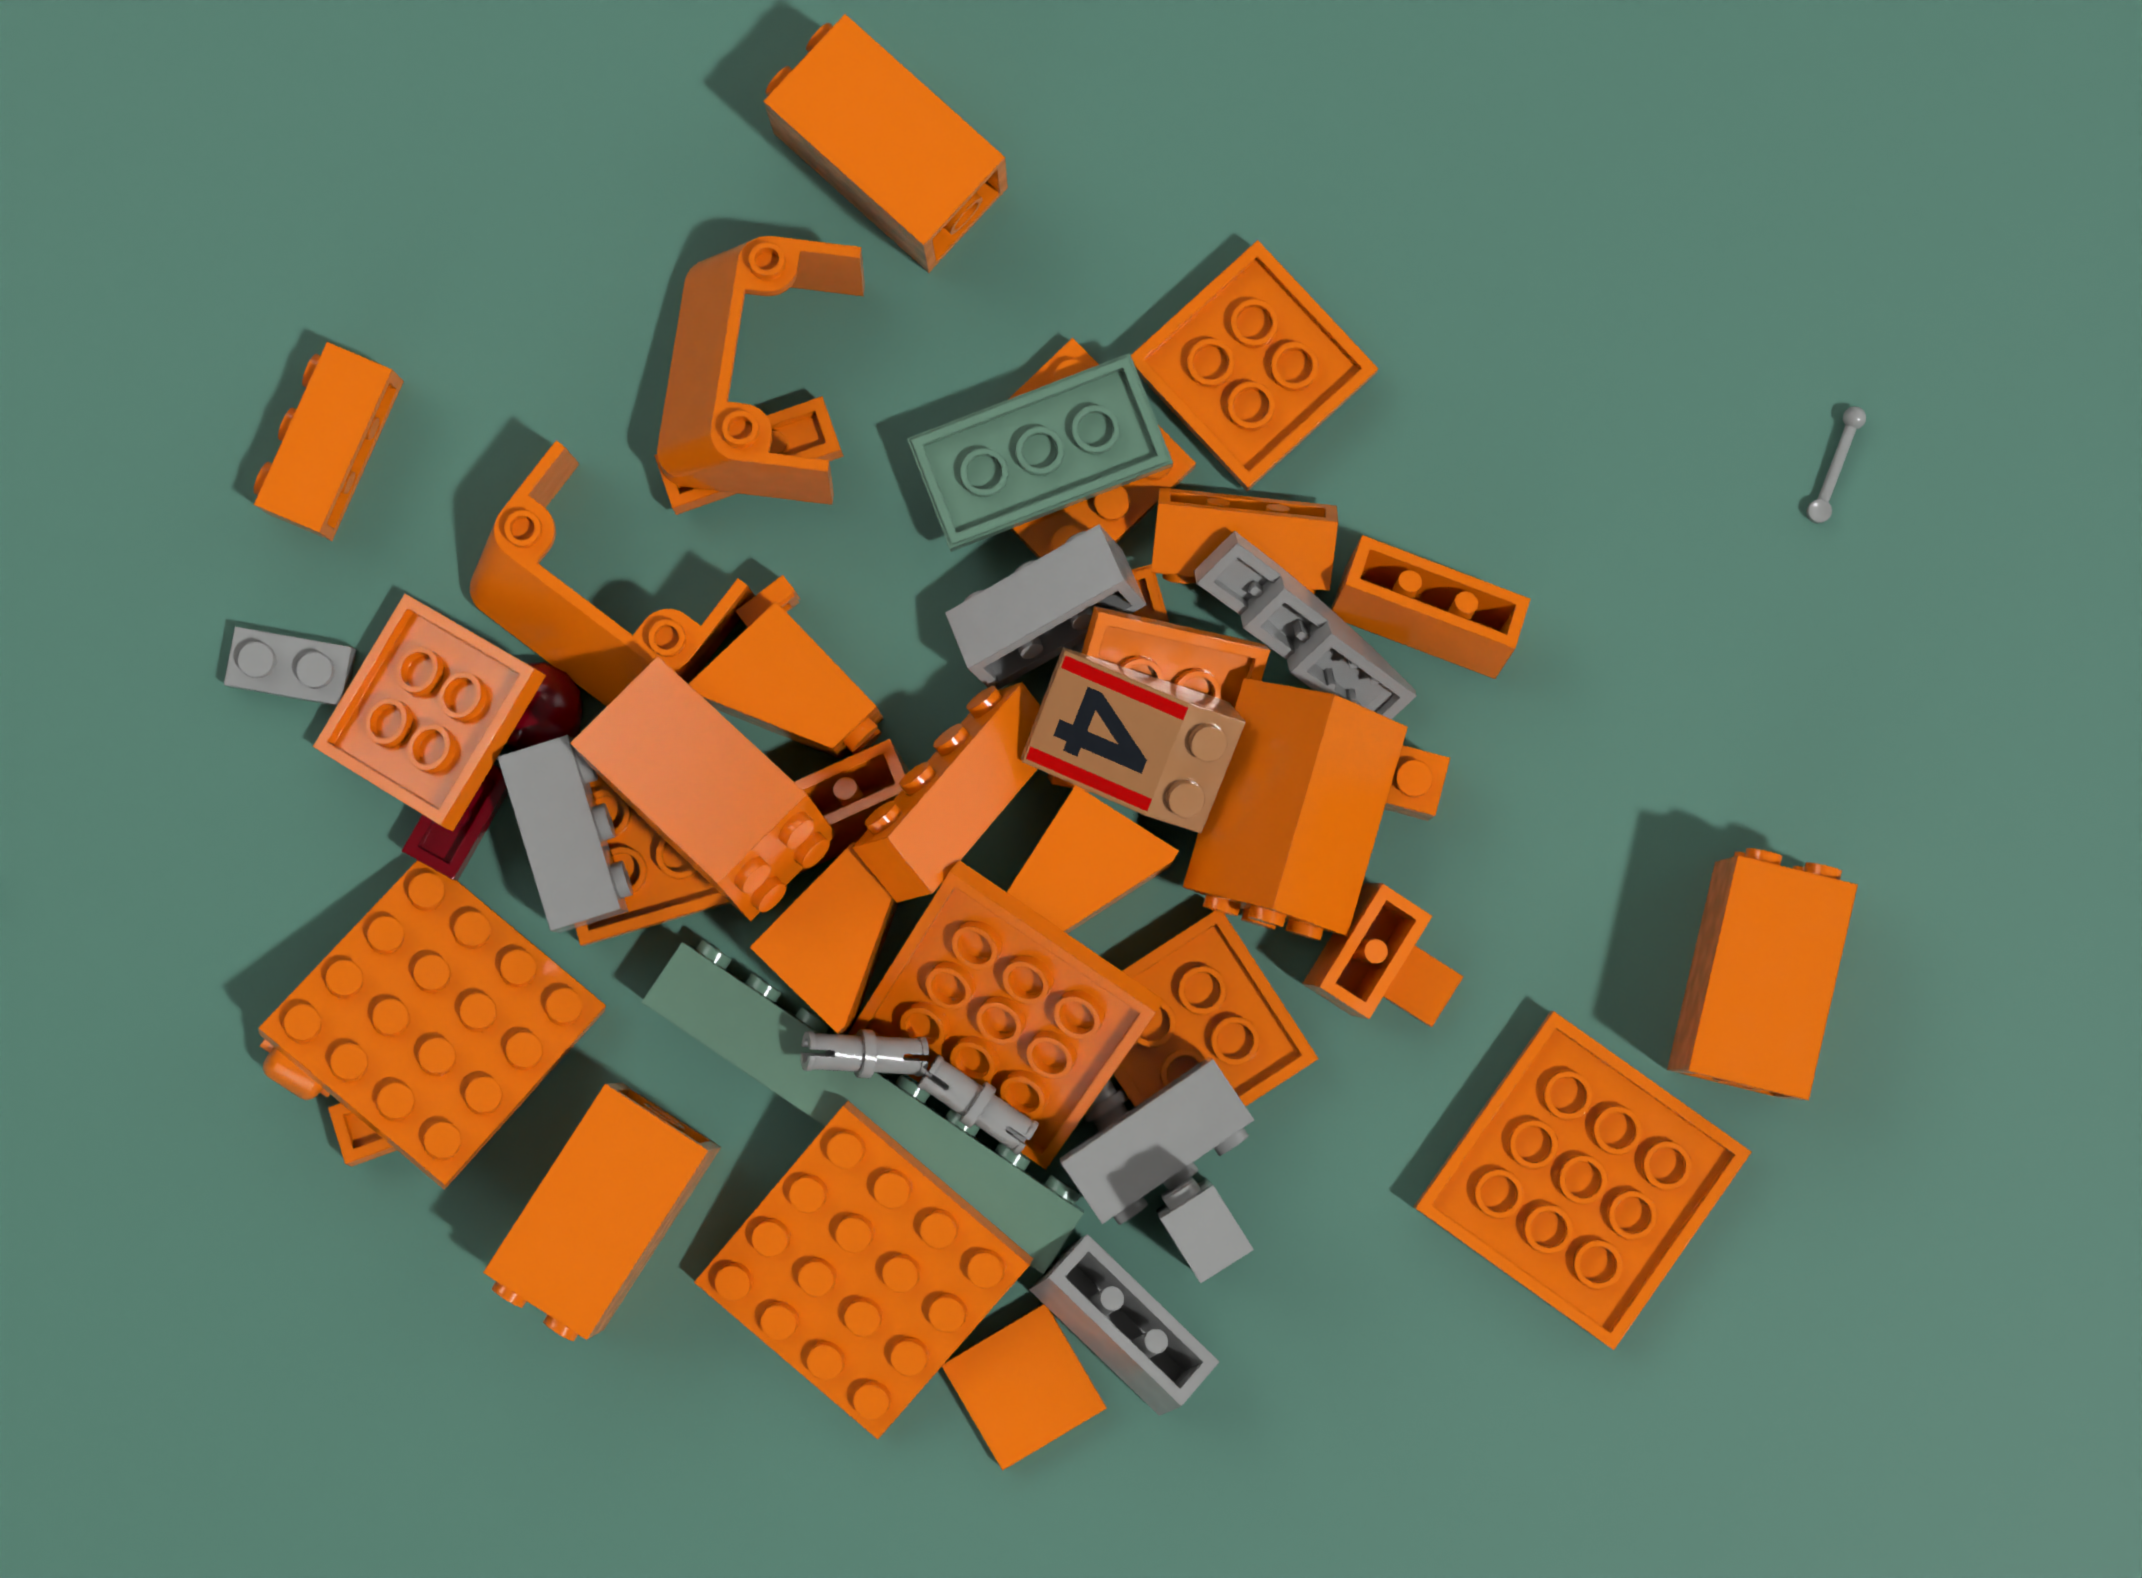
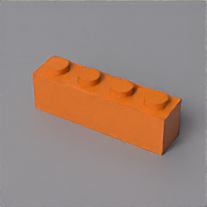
(951, 795)

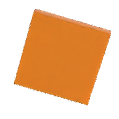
(1024, 1386)

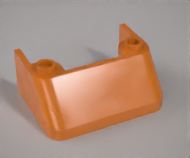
(727, 443)
(563, 624)

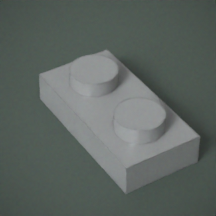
(289, 666)

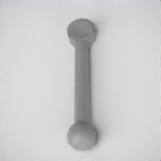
(1820, 509)

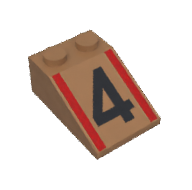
(1134, 739)

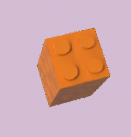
(885, 141)
(705, 789)
(1296, 810)
(1763, 974)
(600, 1212)

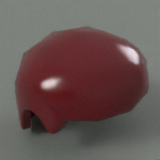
(552, 711)

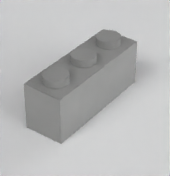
(1043, 607)
(565, 834)
(1158, 1142)
(1202, 1227)
(1124, 1325)

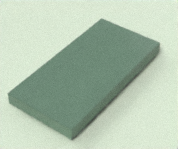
(1040, 452)

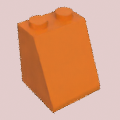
(790, 687)
(1088, 862)
(831, 939)

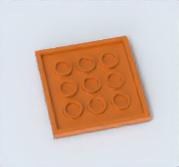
(1011, 1005)
(432, 1021)
(1582, 1179)
(863, 1270)

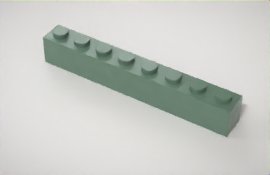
(765, 1042)

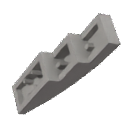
(1301, 628)

